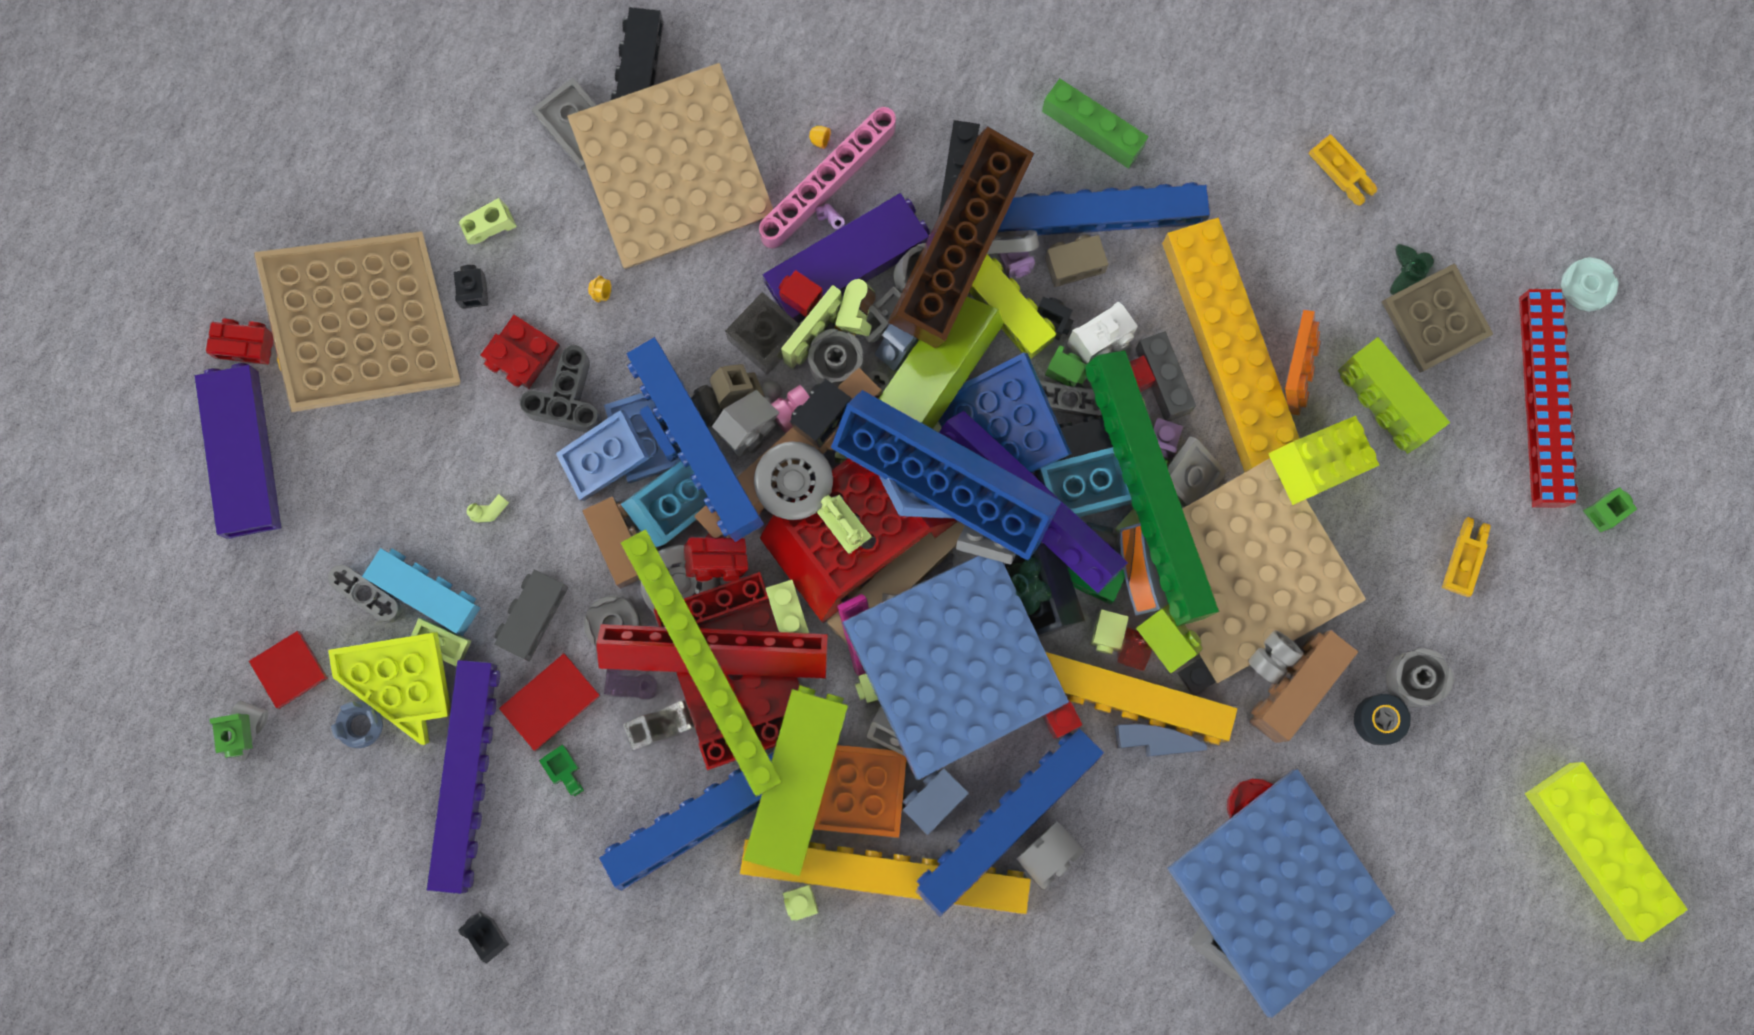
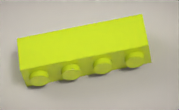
(1019, 315)

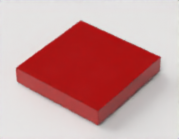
(288, 669)

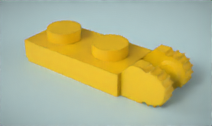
(1342, 169)
(1466, 559)

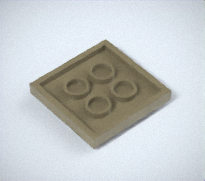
(1437, 317)

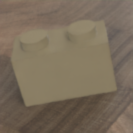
(1076, 260)

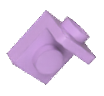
(1017, 263)
(1167, 436)

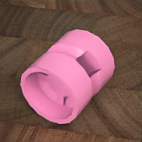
(786, 407)

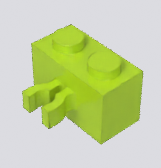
(1170, 642)

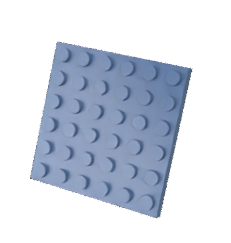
(955, 663)
(1281, 892)

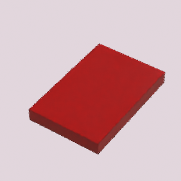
(549, 702)

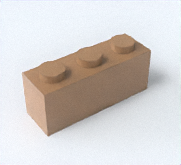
(609, 530)

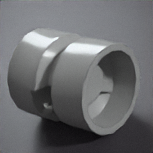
(1275, 657)

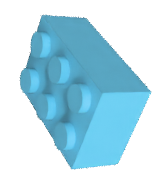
(1087, 482)

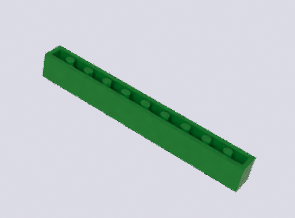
(1151, 488)

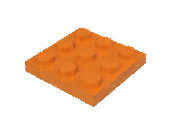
(1302, 362)
(863, 792)

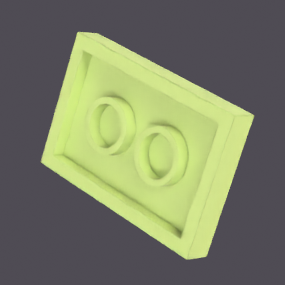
(826, 311)

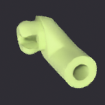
(487, 513)

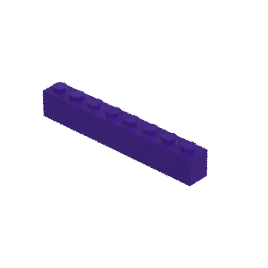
(1067, 534)
(462, 777)

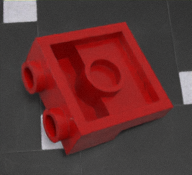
(519, 352)

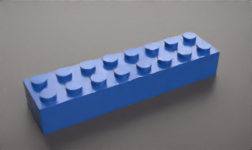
(945, 474)

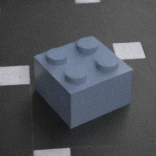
(934, 800)

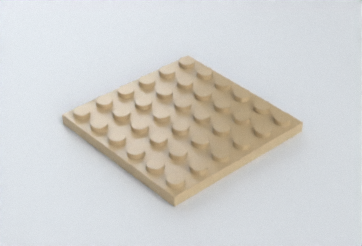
(671, 165)
(356, 320)
(1265, 568)

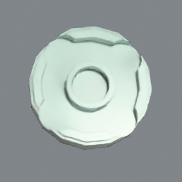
(1589, 284)

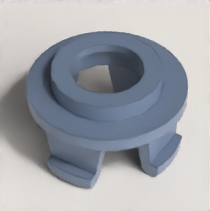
(342, 727)

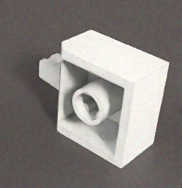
(1103, 334)

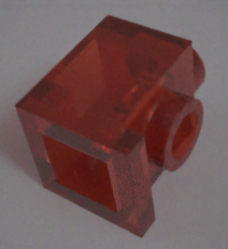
(1134, 650)

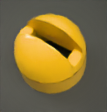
(820, 136)

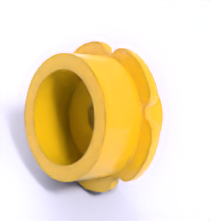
(600, 289)

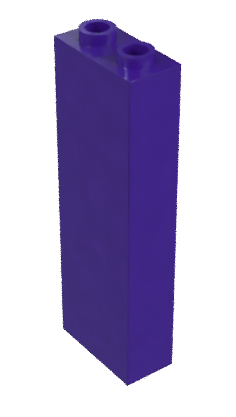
(854, 251)
(237, 451)

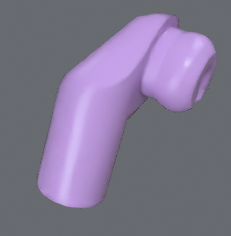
(829, 213)

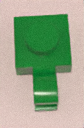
(560, 767)

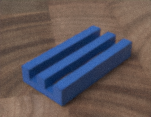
(658, 433)

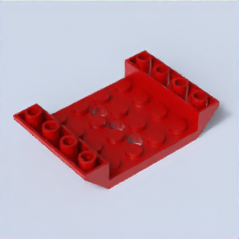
(819, 561)
(764, 699)

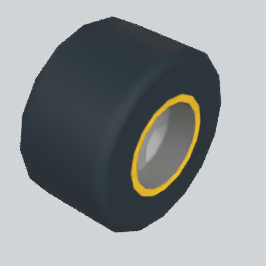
(1393, 717)

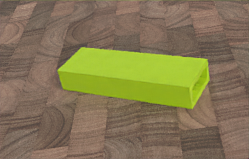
(935, 375)
(803, 765)

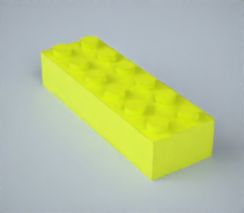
(1606, 852)

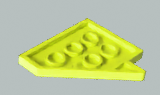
(397, 679)

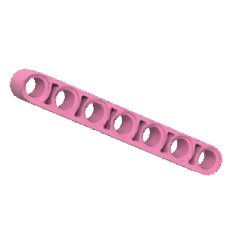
(825, 189)

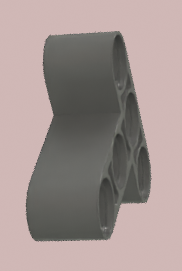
(560, 398)

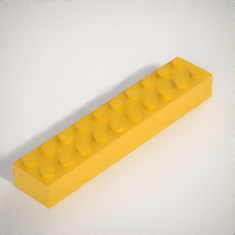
(1230, 341)

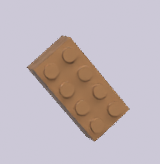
(1302, 686)

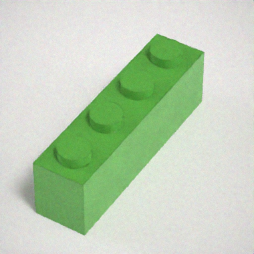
(1094, 123)

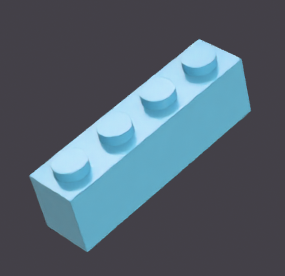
(422, 592)

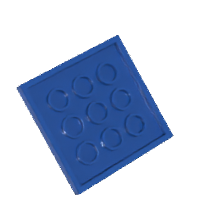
(1014, 412)

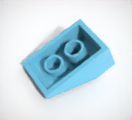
(666, 504)

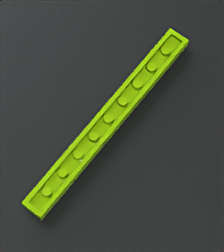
(701, 663)

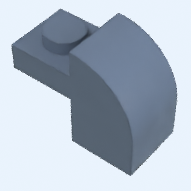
(895, 347)

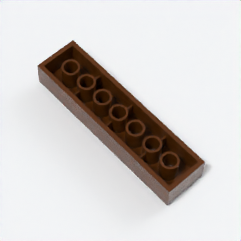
(961, 238)

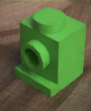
(1066, 368)
(1606, 518)
(241, 734)

